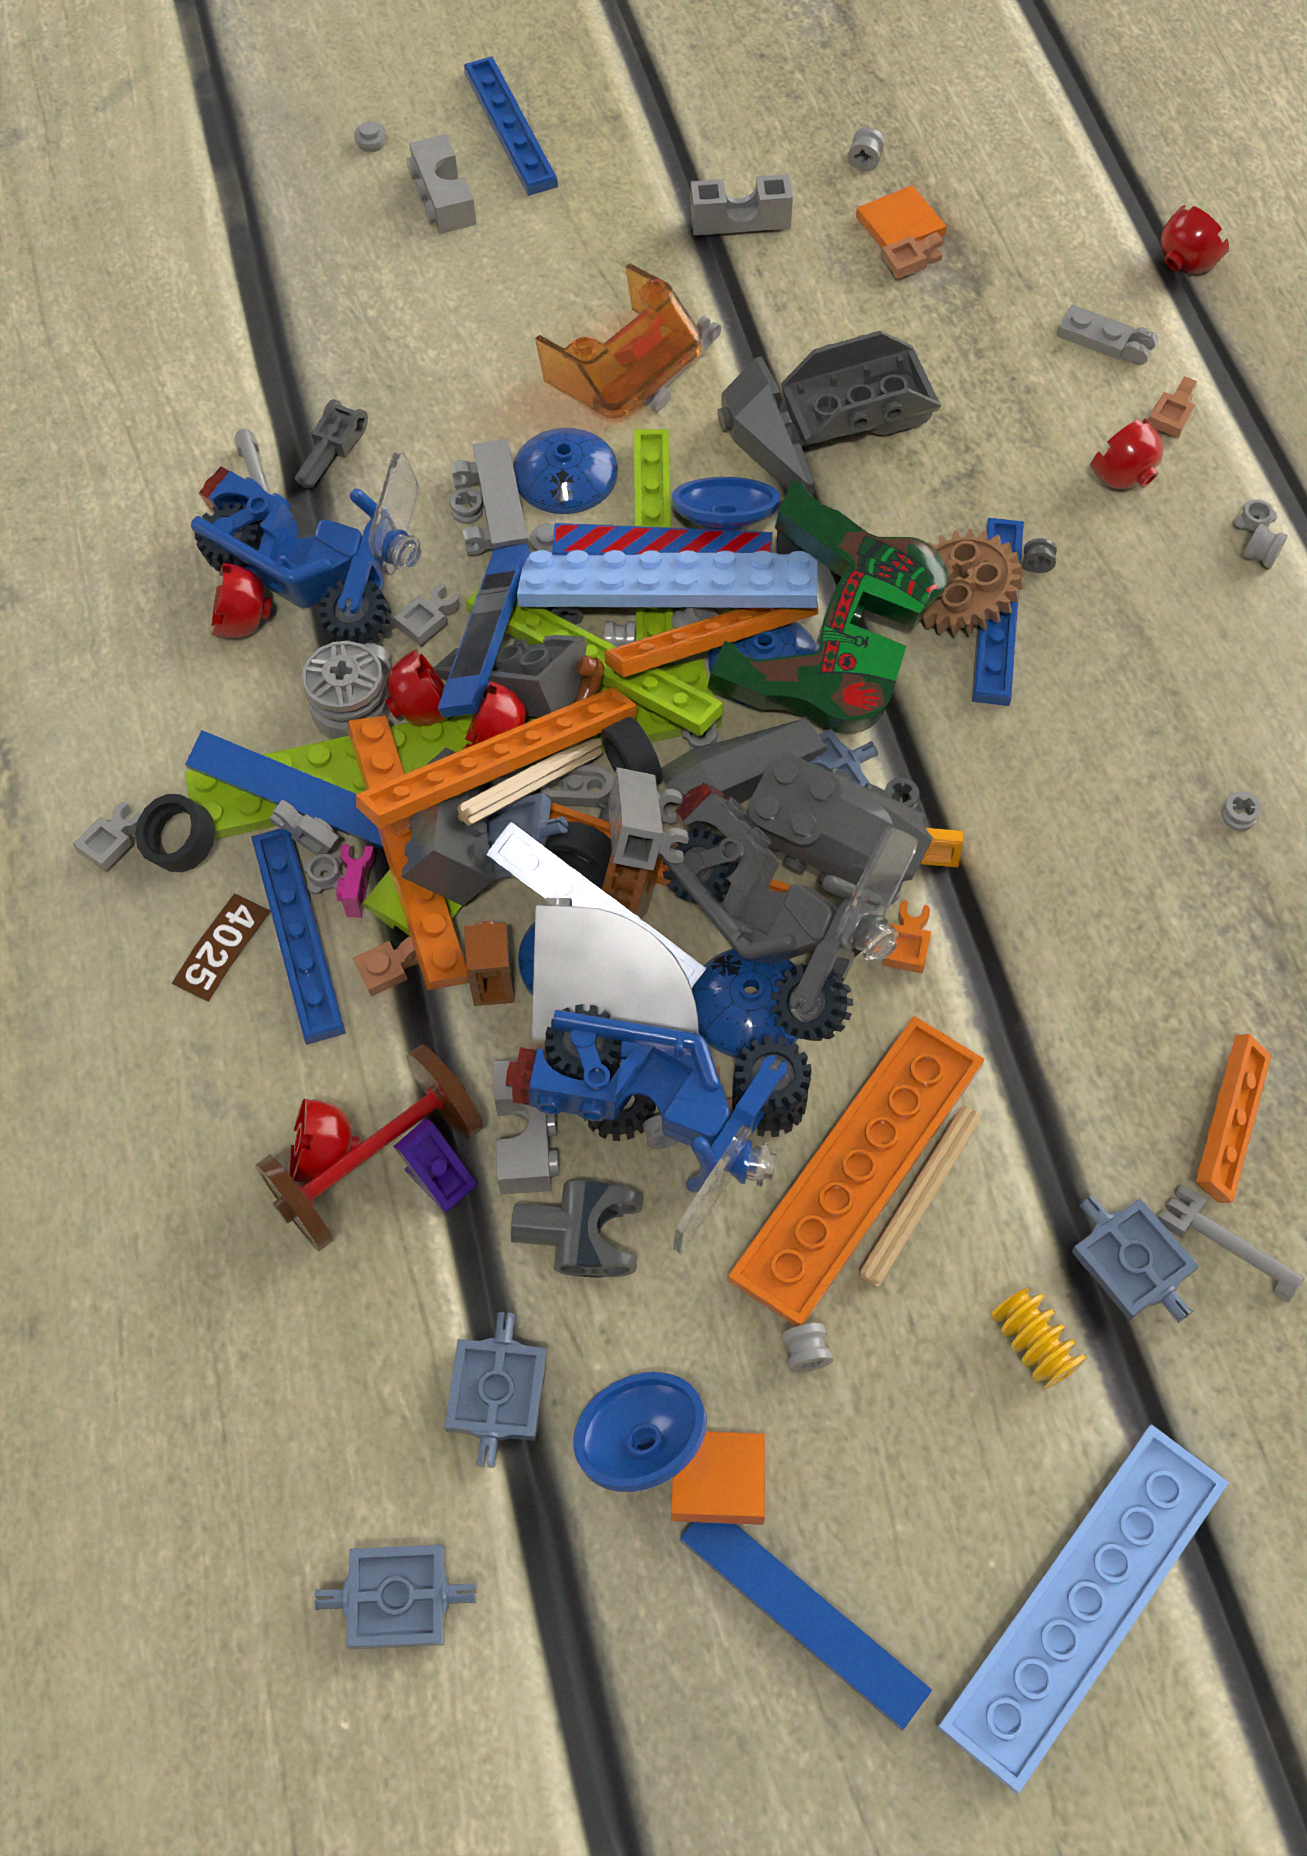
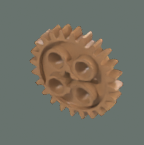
(979, 584)

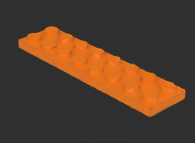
(855, 1172)

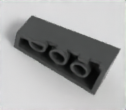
(446, 852)

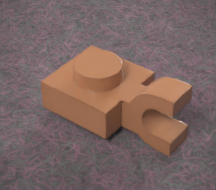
(911, 256)
(1174, 411)
(384, 966)

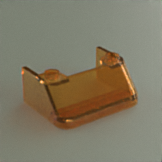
(632, 362)

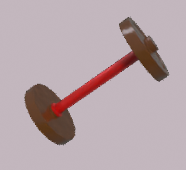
(442, 1093)

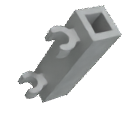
(499, 496)
(637, 819)

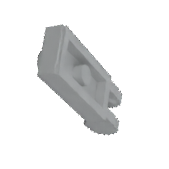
(1107, 335)

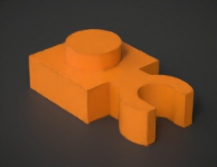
(911, 941)

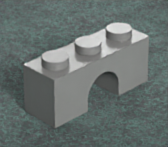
(437, 181)
(764, 209)
(525, 1160)

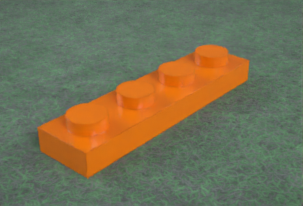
(1233, 1118)

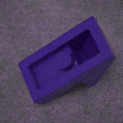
(434, 1165)

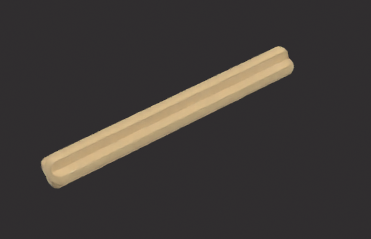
(528, 781)
(919, 1197)

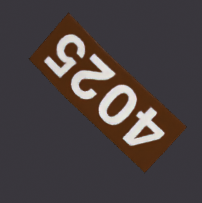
(220, 946)

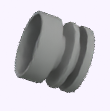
(342, 685)

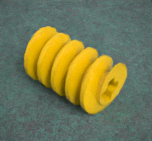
(1037, 1337)

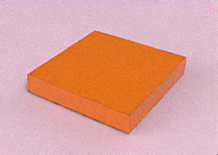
(899, 217)
(723, 1481)

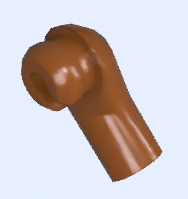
(592, 672)

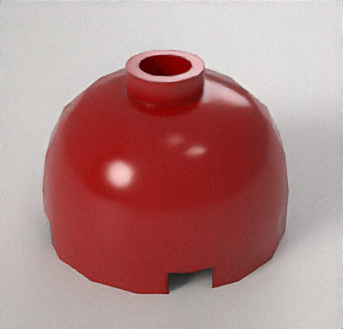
(1192, 241)
(1131, 457)
(238, 603)
(415, 690)
(496, 714)
(320, 1139)

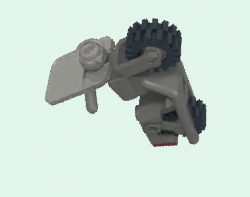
(784, 925)

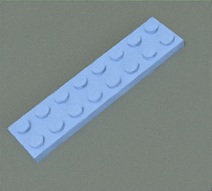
(669, 580)
(1082, 1609)

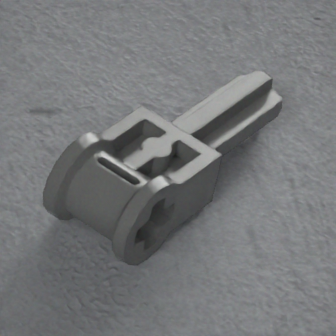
(332, 435)

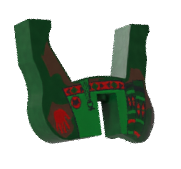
(852, 669)

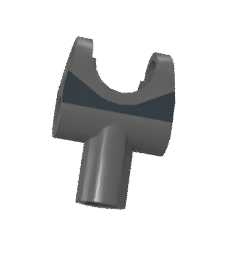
(577, 1226)

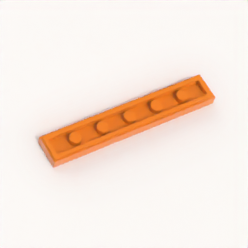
(700, 637)

